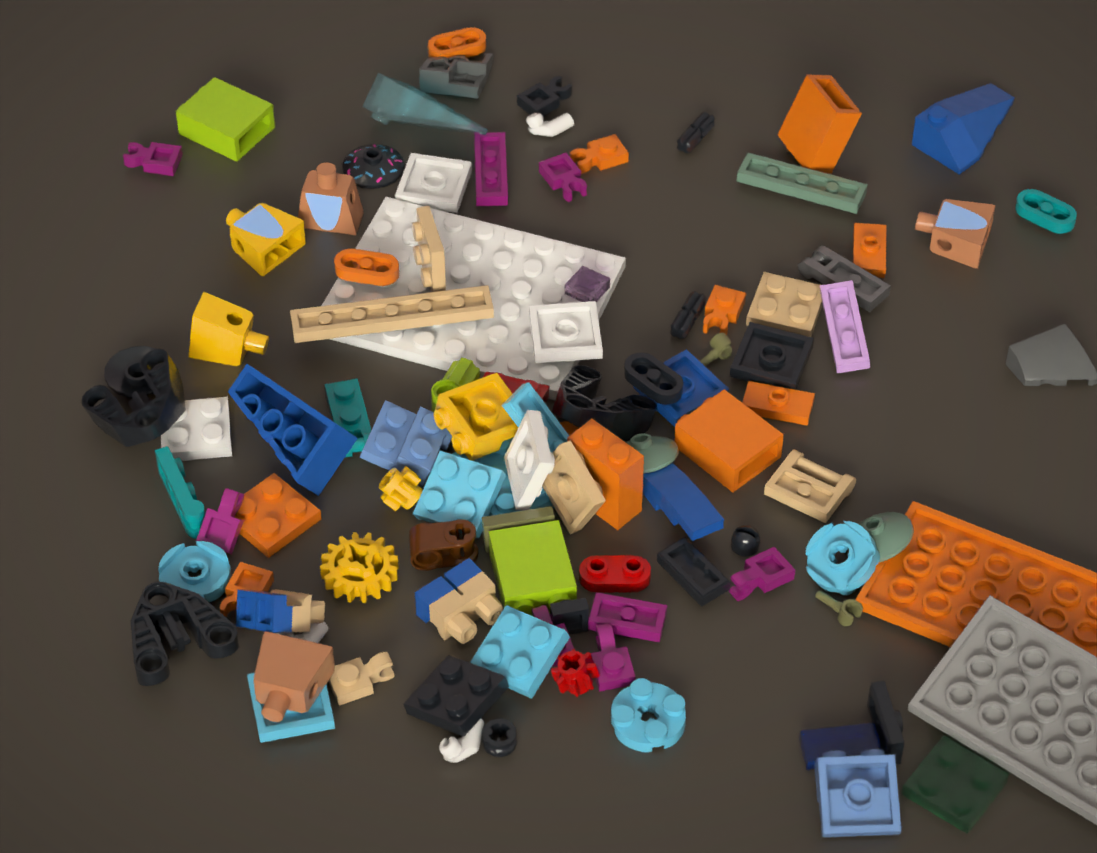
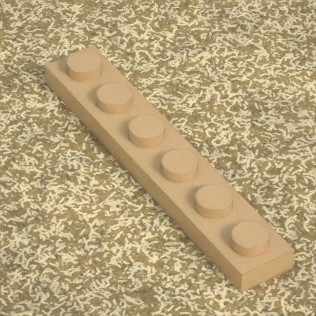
(391, 314)

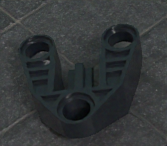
(578, 405)
(149, 416)
(184, 606)

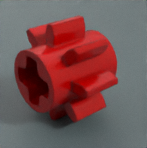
(575, 672)

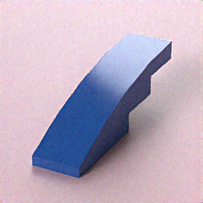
(681, 501)

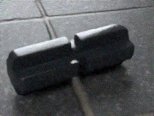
(696, 132)
(690, 312)

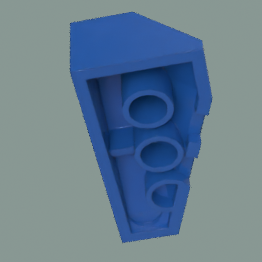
(961, 126)

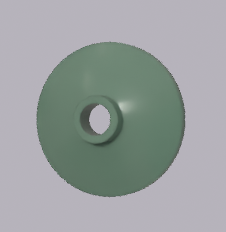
(657, 451)
(890, 532)

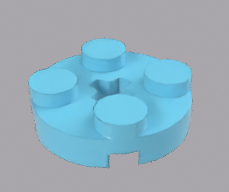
(205, 557)
(855, 570)
(648, 697)

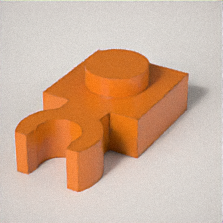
(601, 152)
(723, 307)
(245, 577)

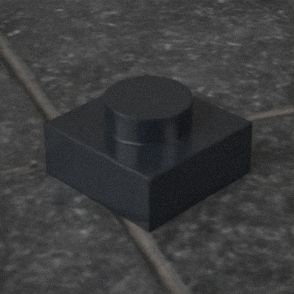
(571, 613)

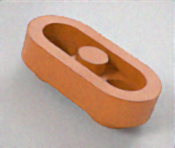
(465, 42)
(366, 267)

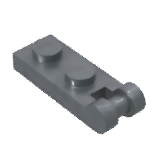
(831, 268)

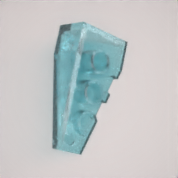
(407, 105)

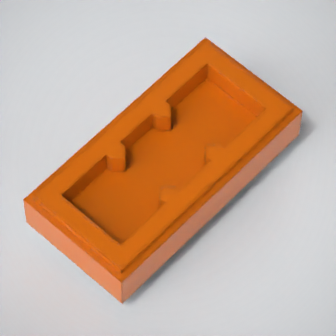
(870, 248)
(779, 402)

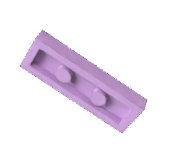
(844, 326)

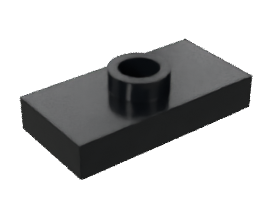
(693, 571)
(886, 720)

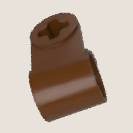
(439, 544)

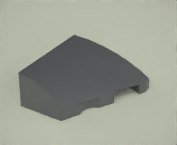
(455, 75)
(1050, 359)

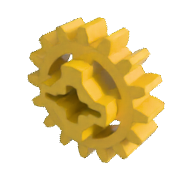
(359, 567)

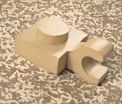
(354, 680)

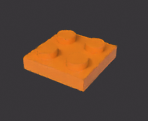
(275, 515)

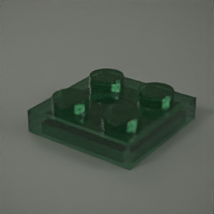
(955, 784)

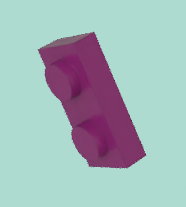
(628, 616)

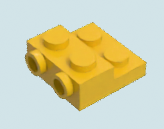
(476, 416)

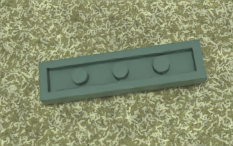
(802, 183)

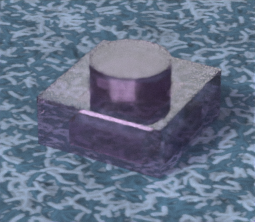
(587, 285)

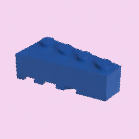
(297, 432)

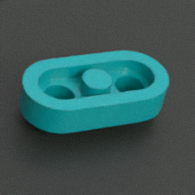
(1046, 211)

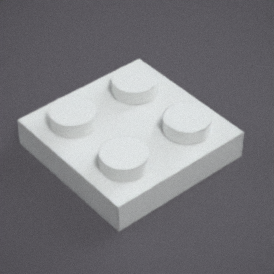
(434, 182)
(565, 332)
(201, 430)
(528, 460)

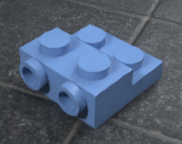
(405, 440)
(857, 794)

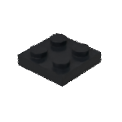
(771, 356)
(456, 695)

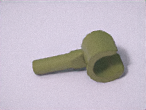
(721, 349)
(843, 609)

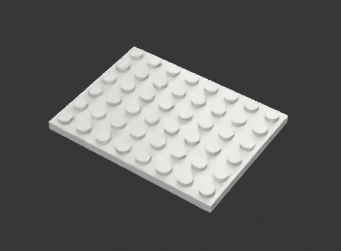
(513, 263)

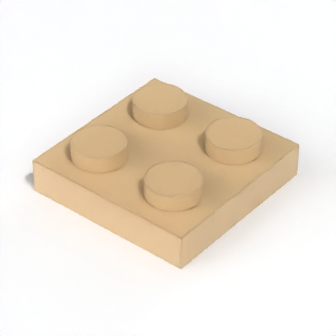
(429, 250)
(786, 304)
(572, 488)

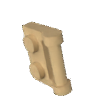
(807, 493)

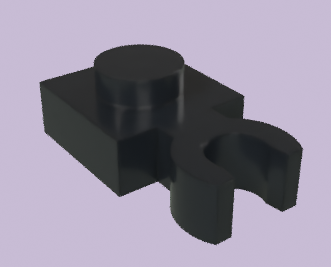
(544, 98)

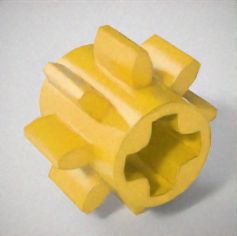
(400, 488)

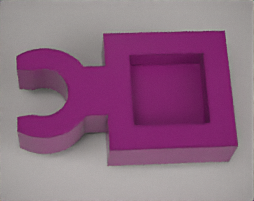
(156, 159)
(564, 174)

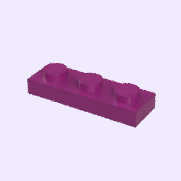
(491, 169)

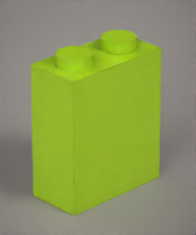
(225, 119)
(531, 566)

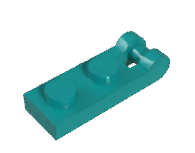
(349, 411)
(181, 494)

